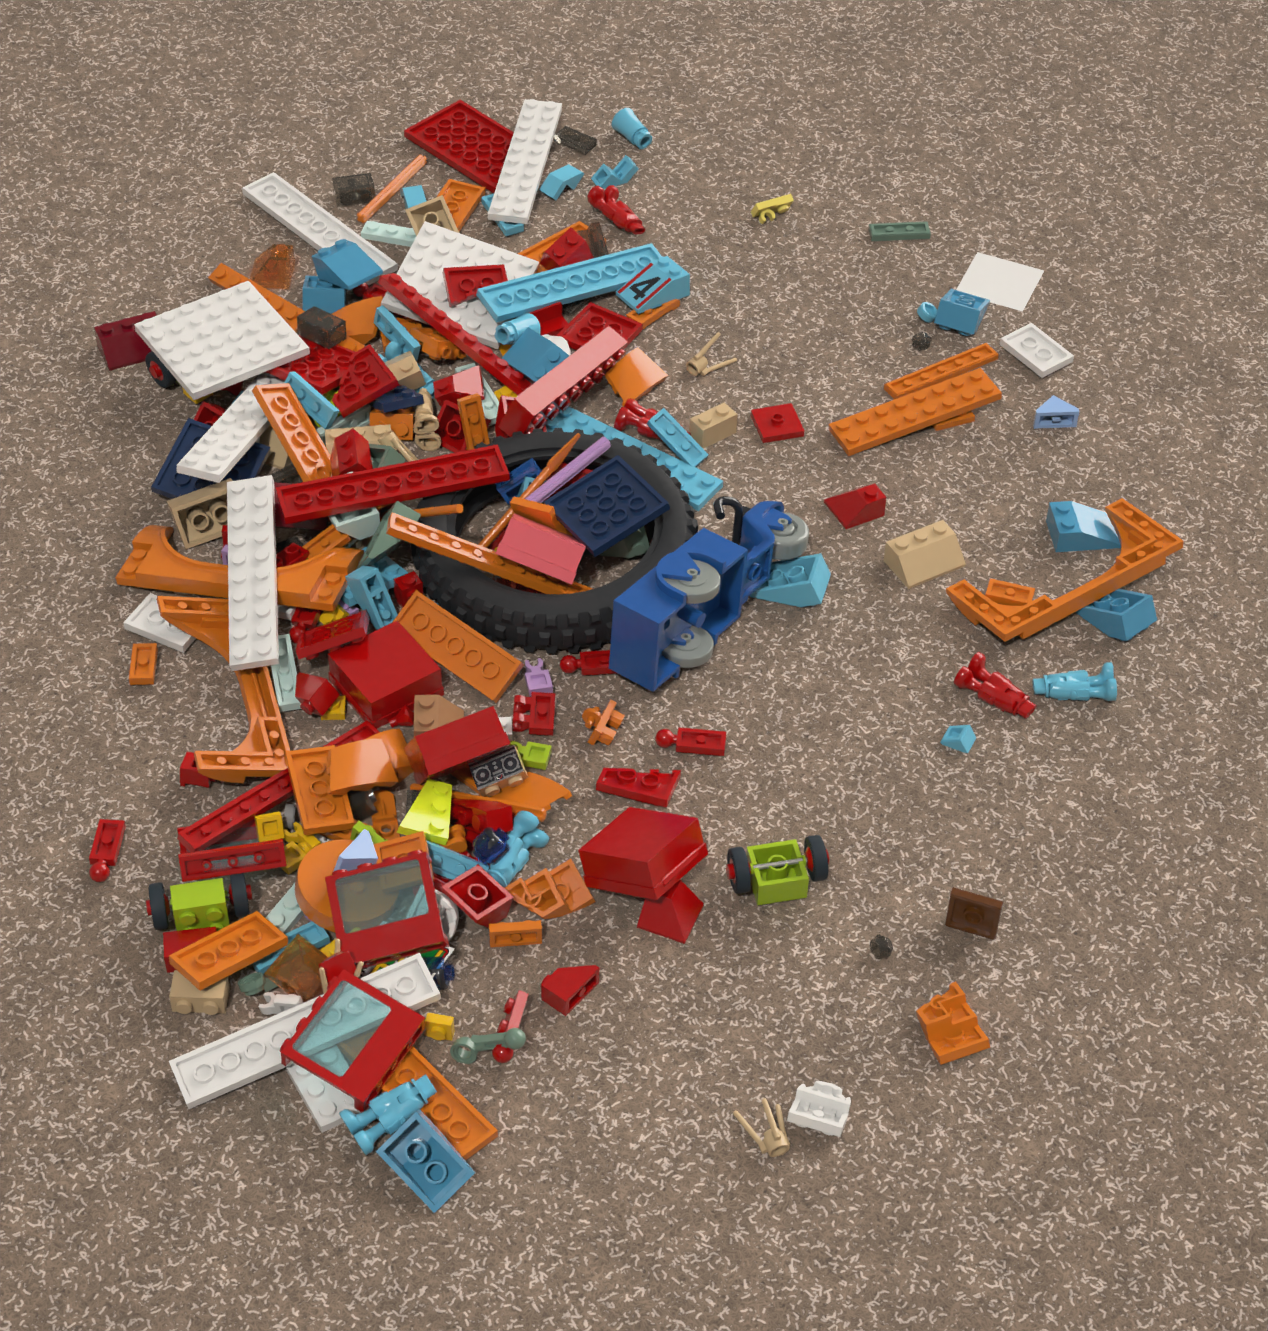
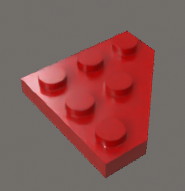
(363, 381)

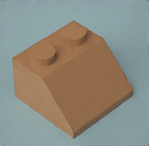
(433, 712)

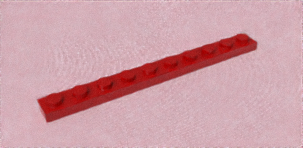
(455, 333)
(255, 801)

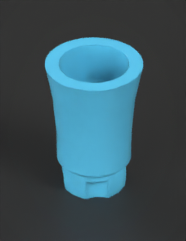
(631, 128)
(511, 330)

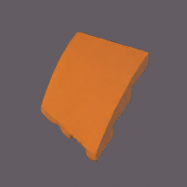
(360, 319)
(634, 375)
(537, 512)
(394, 744)
(359, 767)
(534, 791)
(553, 892)
(951, 1026)

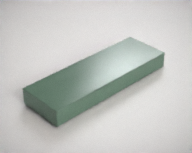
(899, 231)

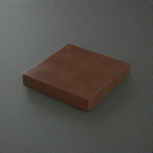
(973, 913)

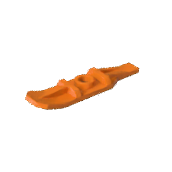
(386, 815)

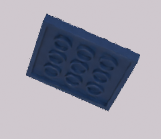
(175, 484)
(607, 505)

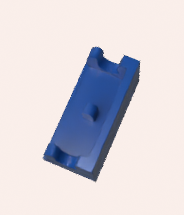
(511, 488)

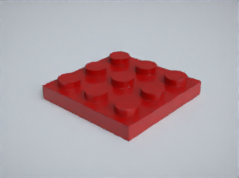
(594, 320)
(332, 635)

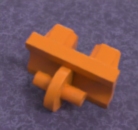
(610, 716)

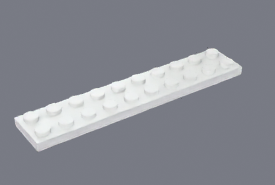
(525, 162)
(309, 219)
(229, 436)
(252, 574)
(256, 1049)

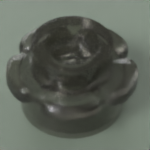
(921, 341)
(881, 947)

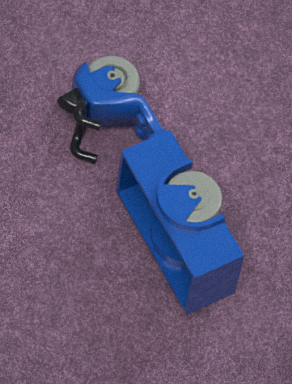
(698, 592)

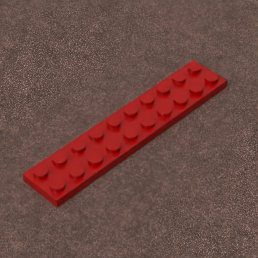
(391, 484)

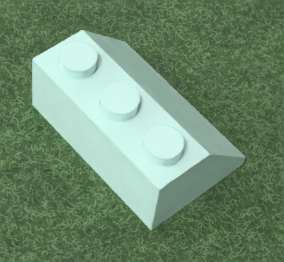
(357, 523)

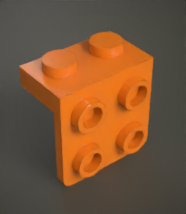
(400, 420)

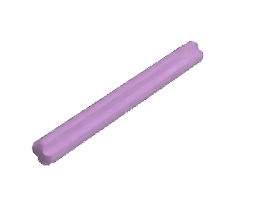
(570, 470)

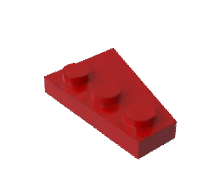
(463, 282)
(645, 787)

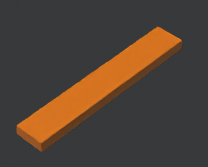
(941, 371)

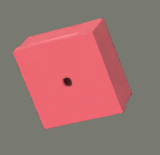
(541, 548)

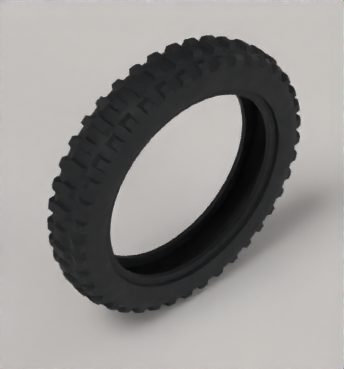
(545, 619)

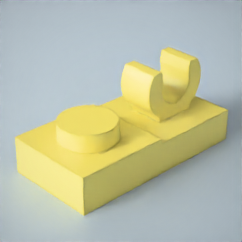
(768, 207)

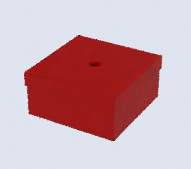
(384, 673)
(455, 745)
(642, 853)

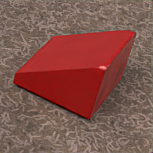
(336, 963)

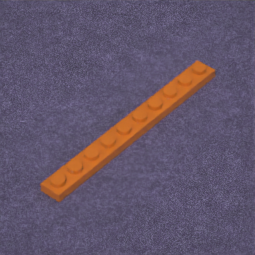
(226, 278)
(477, 556)

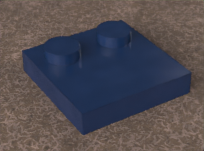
(397, 399)

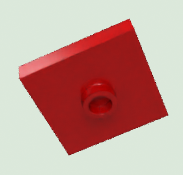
(777, 423)

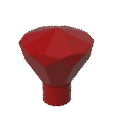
(235, 389)
(404, 717)

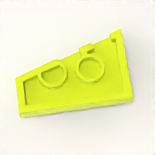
(430, 813)

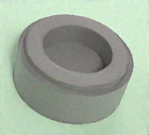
(289, 816)

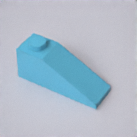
(372, 595)

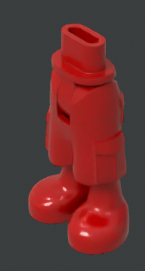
(616, 211)
(637, 416)
(995, 689)

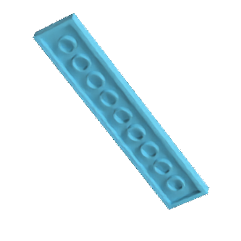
(565, 283)
(695, 482)

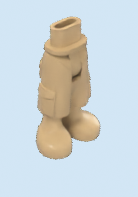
(426, 424)

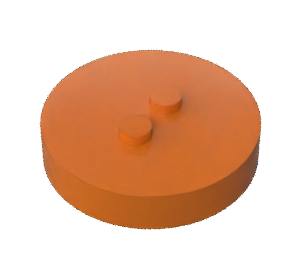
(311, 884)

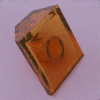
(274, 267)
(298, 969)

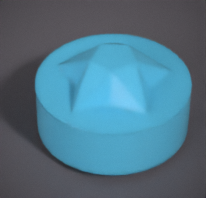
(927, 312)

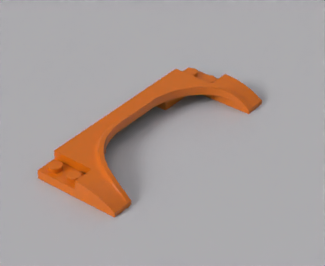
(1143, 549)
(307, 584)
(266, 742)

